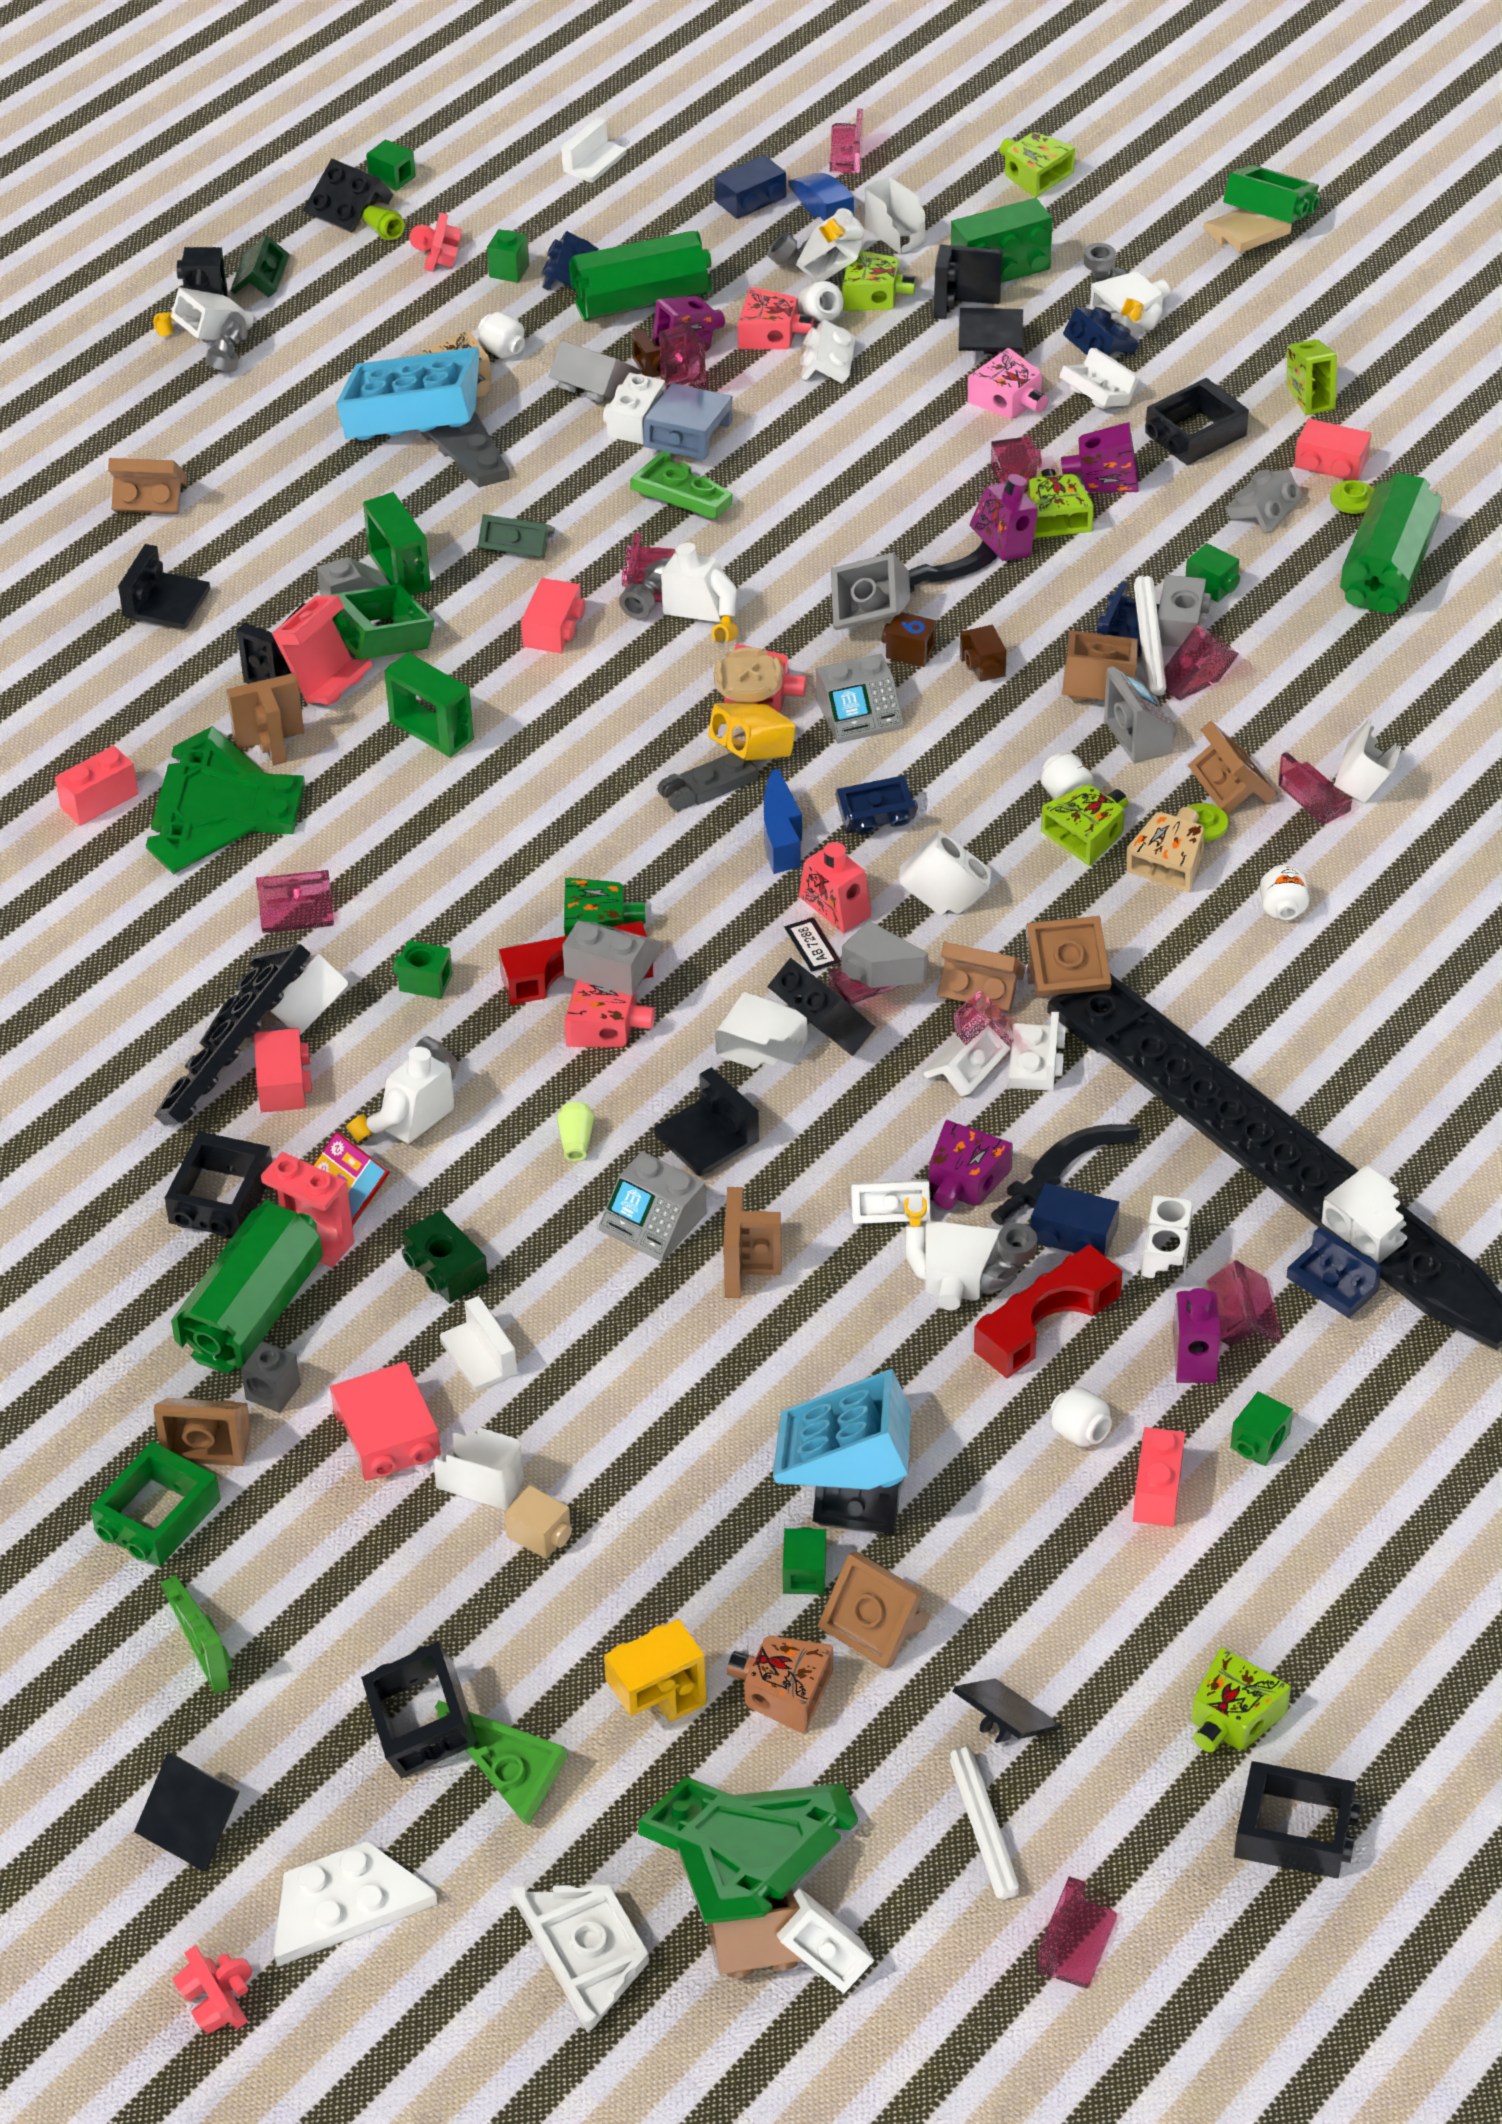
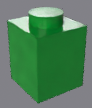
(391, 164)
(508, 255)
(1217, 568)

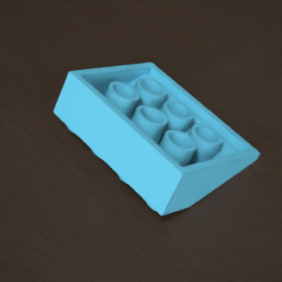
(410, 394)
(847, 1437)

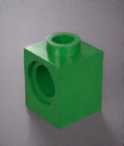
(423, 969)
(1261, 1428)
(804, 1561)

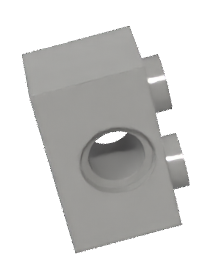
(1182, 608)

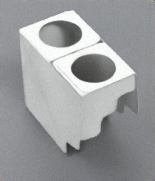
(892, 203)
(1361, 769)
(944, 875)
(761, 1032)
(1366, 1214)
(1172, 1219)
(482, 1468)

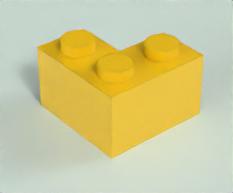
(659, 1670)

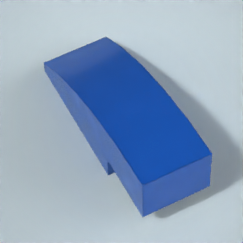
(822, 194)
(781, 825)

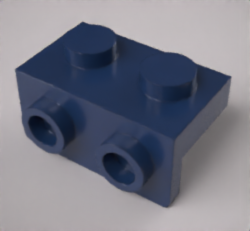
(560, 253)
(1097, 330)
(1121, 616)
(876, 804)
(1336, 1273)

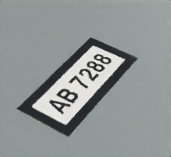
(812, 944)

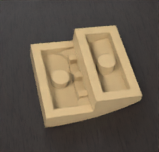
(1246, 229)

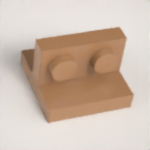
(146, 485)
(266, 714)
(1228, 771)
(1067, 956)
(972, 969)
(750, 1243)
(872, 1610)

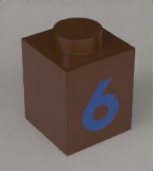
(910, 639)

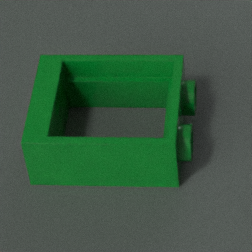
(1271, 193)
(396, 542)
(408, 633)
(444, 731)
(172, 1471)

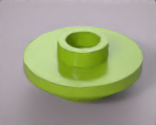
(1351, 496)
(1212, 819)

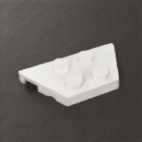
(344, 1899)
(585, 1944)

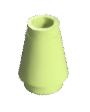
(575, 1129)

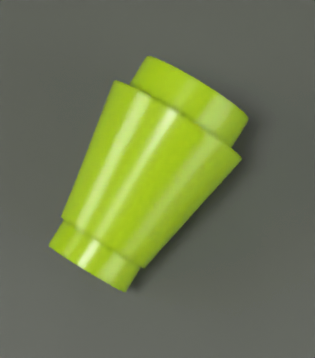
(384, 222)

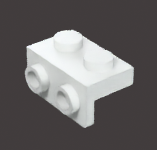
(828, 351)
(1101, 380)

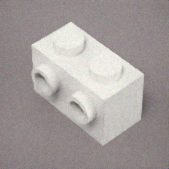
(631, 405)

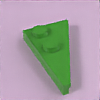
(200, 1634)

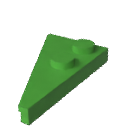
(514, 1762)

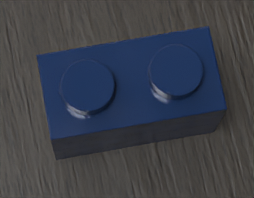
(750, 186)
(1074, 1219)

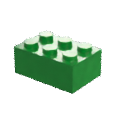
(1017, 229)

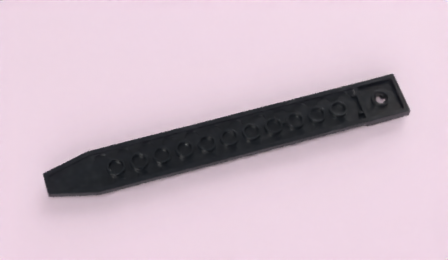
(1274, 1148)

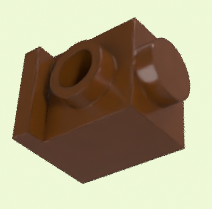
(983, 652)

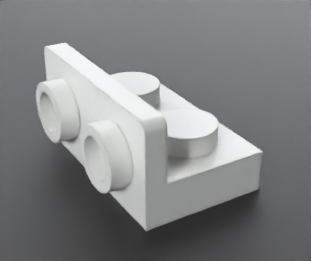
(1035, 1055)

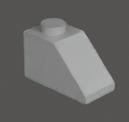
(347, 576)
(883, 958)

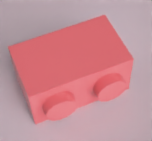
(1332, 449)
(552, 615)
(96, 785)
(280, 1070)
(1158, 1476)

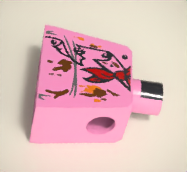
(1007, 386)

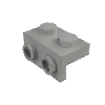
(1266, 497)

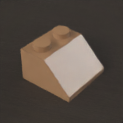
(1088, 660)
(204, 1429)
(753, 1943)

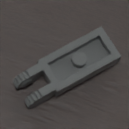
(707, 781)

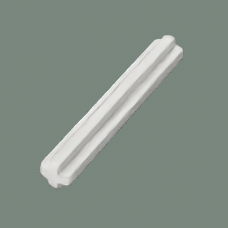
(1150, 635)
(984, 1823)

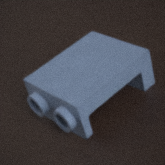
(685, 420)

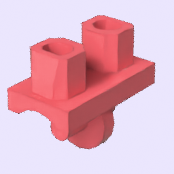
(440, 243)
(202, 1976)

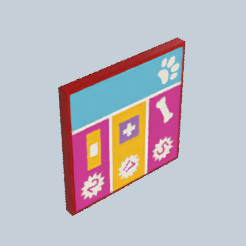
(355, 1166)

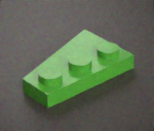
(681, 488)

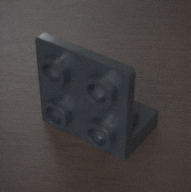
(344, 195)
(966, 276)
(159, 596)
(260, 653)
(711, 1128)
(858, 1508)

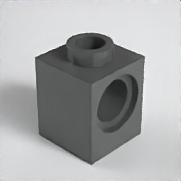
(270, 1377)

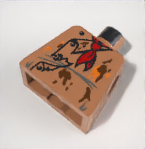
(784, 1679)

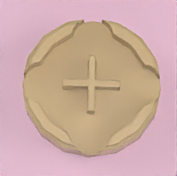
(748, 675)

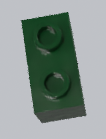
(444, 1257)

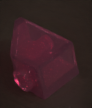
(1015, 457)
(1198, 663)

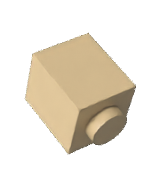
(538, 1522)

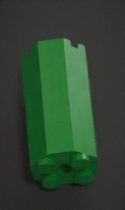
(639, 274)
(1390, 543)
(248, 1287)

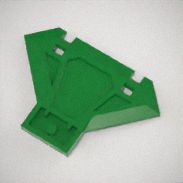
(216, 800)
(747, 1843)

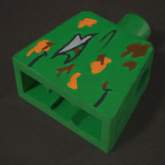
(599, 903)

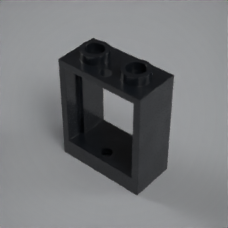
(1206, 397)
(821, 1006)
(223, 1156)
(449, 1734)
(1292, 1850)

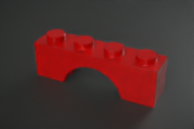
(533, 967)
(1081, 1284)

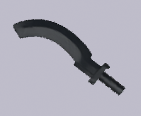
(976, 560)
(1056, 1160)

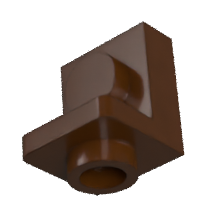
(646, 354)

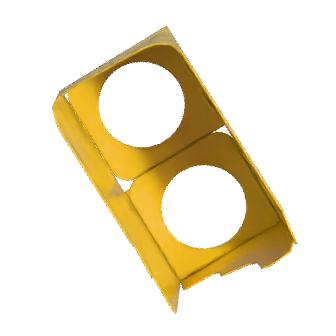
(769, 734)

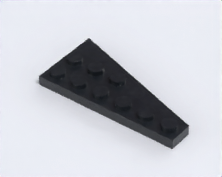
(235, 1021)

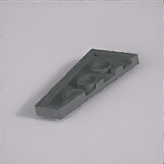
(471, 450)

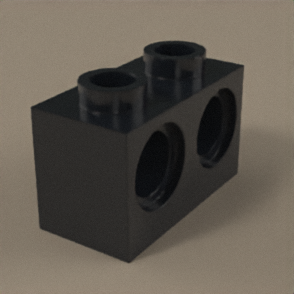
(203, 270)

